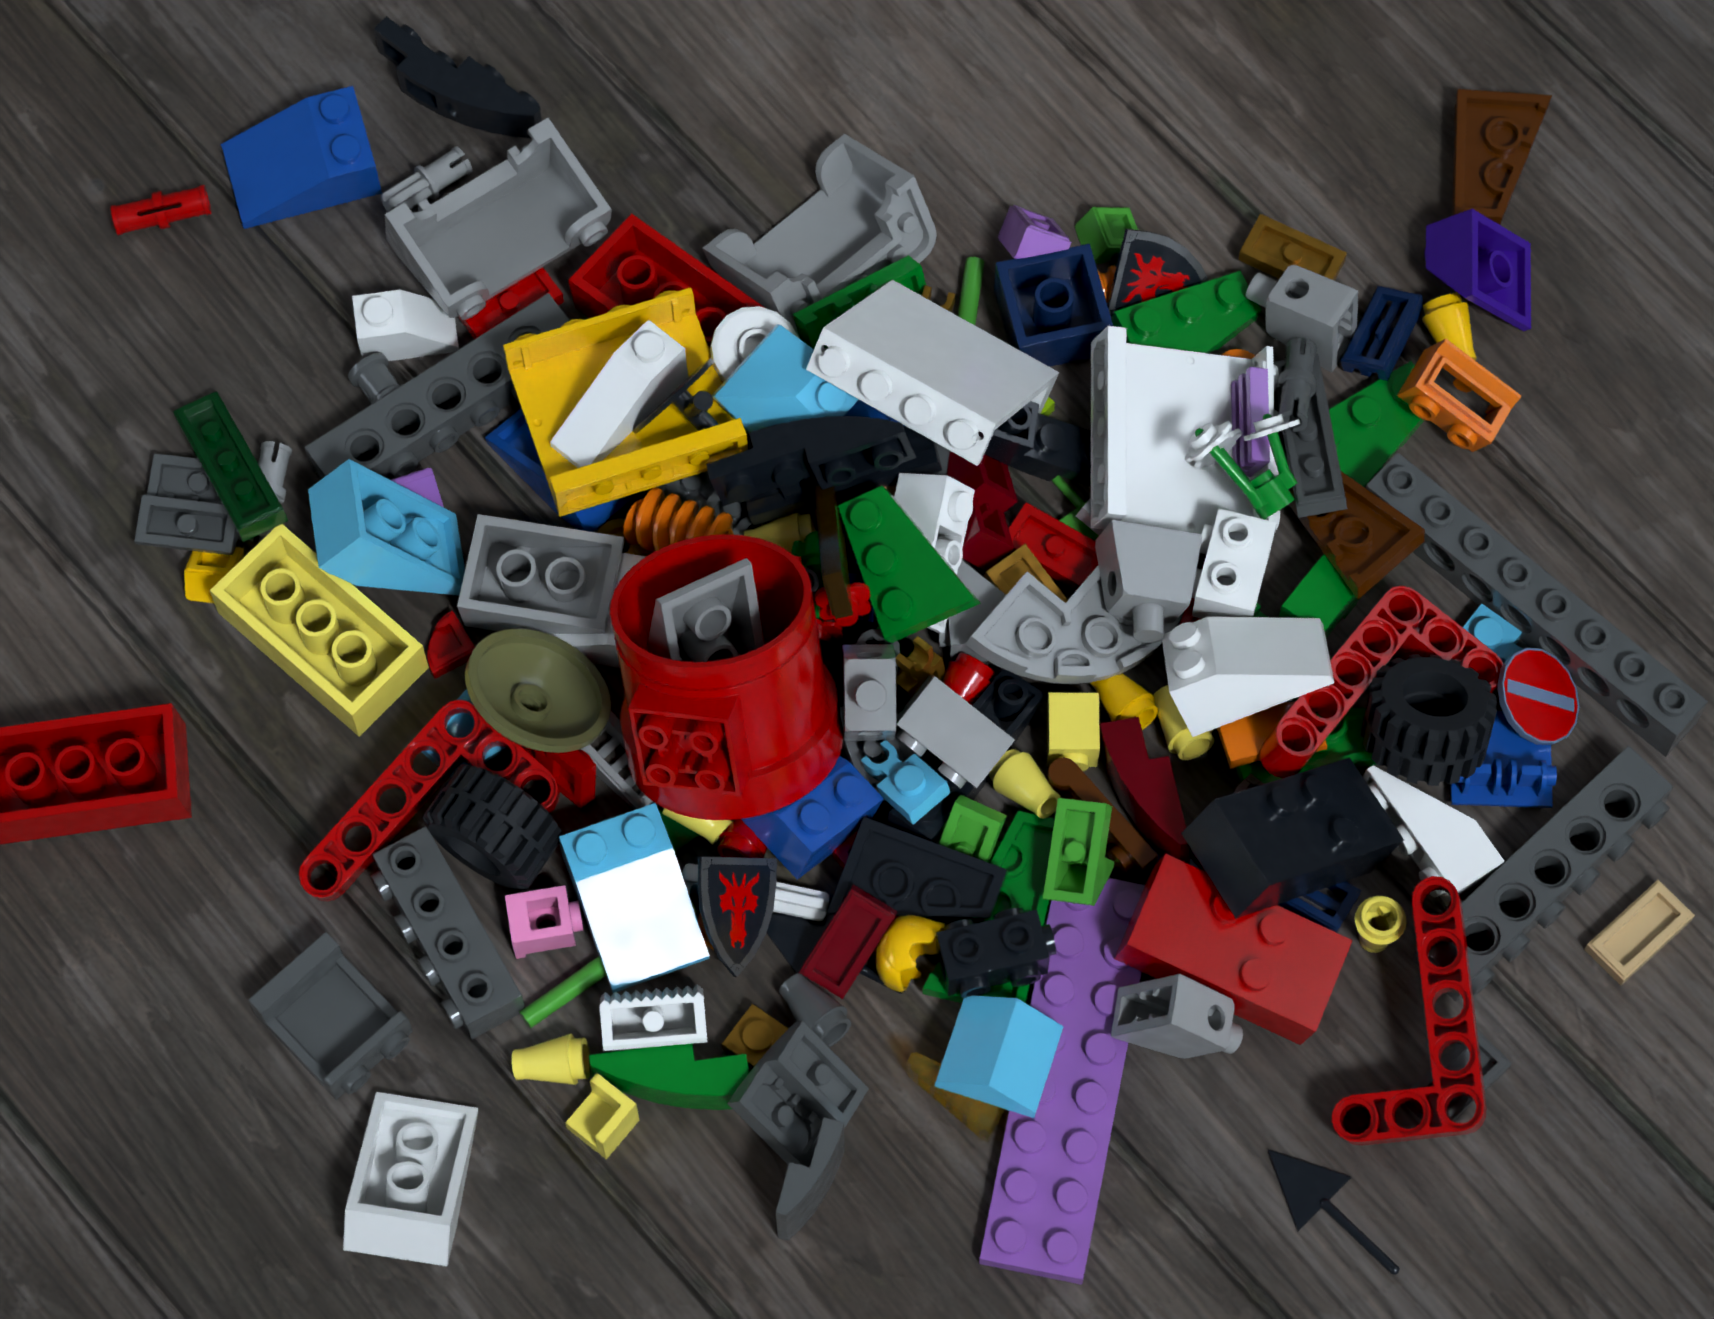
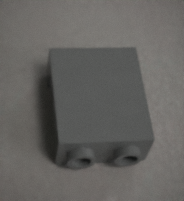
(331, 1017)

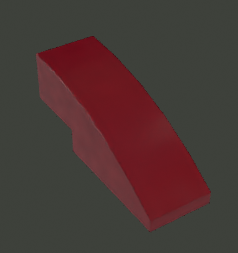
(987, 531)
(1144, 786)

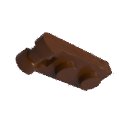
(1125, 845)

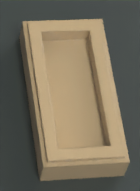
(1639, 932)

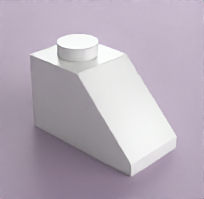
(402, 325)

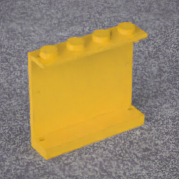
(560, 365)

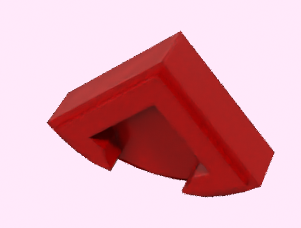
(448, 646)

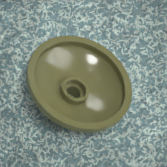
(537, 690)

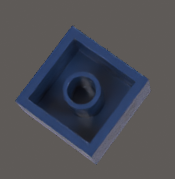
(1052, 304)

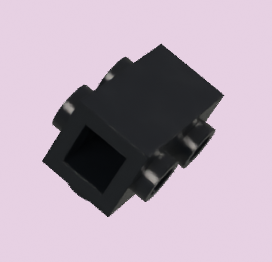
(994, 952)

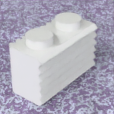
(653, 1018)

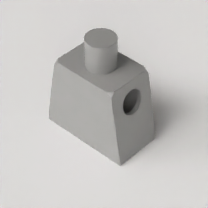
(1310, 309)
(1147, 574)
(869, 692)
(1176, 1018)

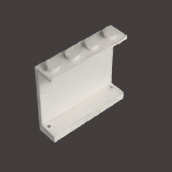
(929, 369)
(1141, 423)

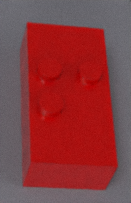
(643, 263)
(93, 773)
(1267, 962)

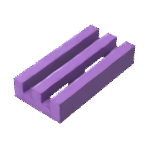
(1248, 406)

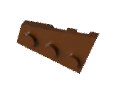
(1492, 146)
(1364, 538)

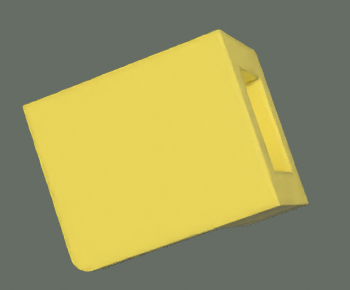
(603, 1117)

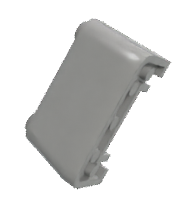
(500, 224)
(844, 232)

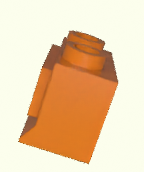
(1436, 405)

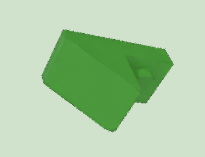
(973, 829)
(1077, 852)

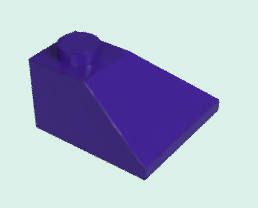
(1483, 264)

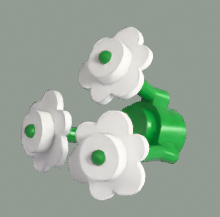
(1264, 492)

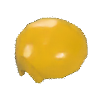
(901, 946)

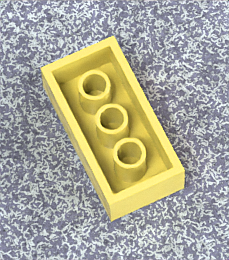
(319, 629)

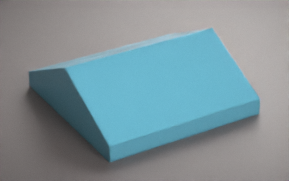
(1000, 1053)

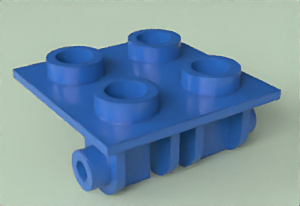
(1512, 773)

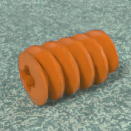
(664, 521)

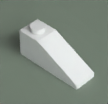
(622, 395)

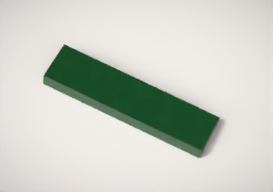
(230, 466)

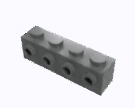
(448, 933)

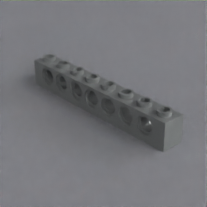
(1547, 613)

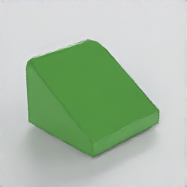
(1104, 230)

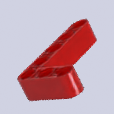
(1415, 633)
(418, 790)
(1441, 1034)

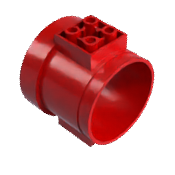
(733, 730)

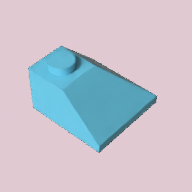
(776, 386)

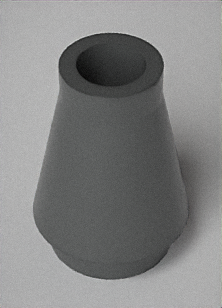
(816, 1009)

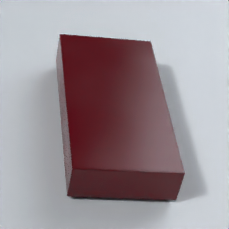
(848, 941)

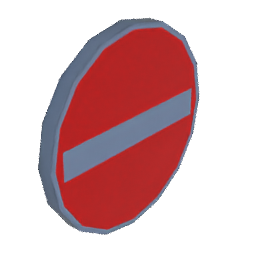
(1538, 696)

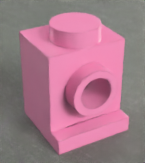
(530, 908)

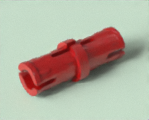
(128, 216)

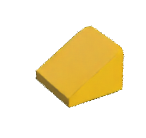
(205, 571)

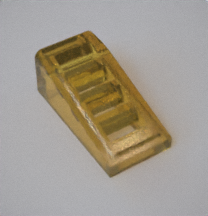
(974, 1114)

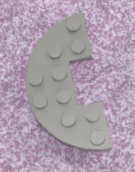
(1057, 640)

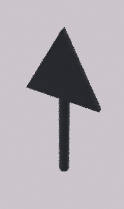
(798, 936)
(1310, 1189)

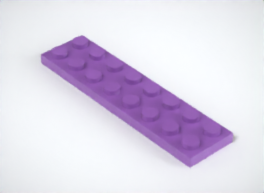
(1056, 1161)

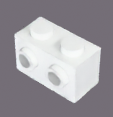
(1233, 565)

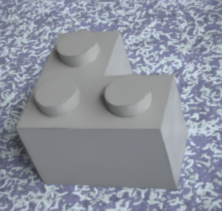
(952, 731)

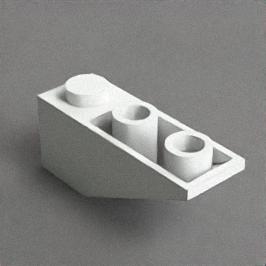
(942, 513)
(1436, 835)

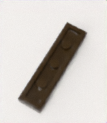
(833, 551)

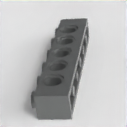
(419, 399)
(1624, 782)

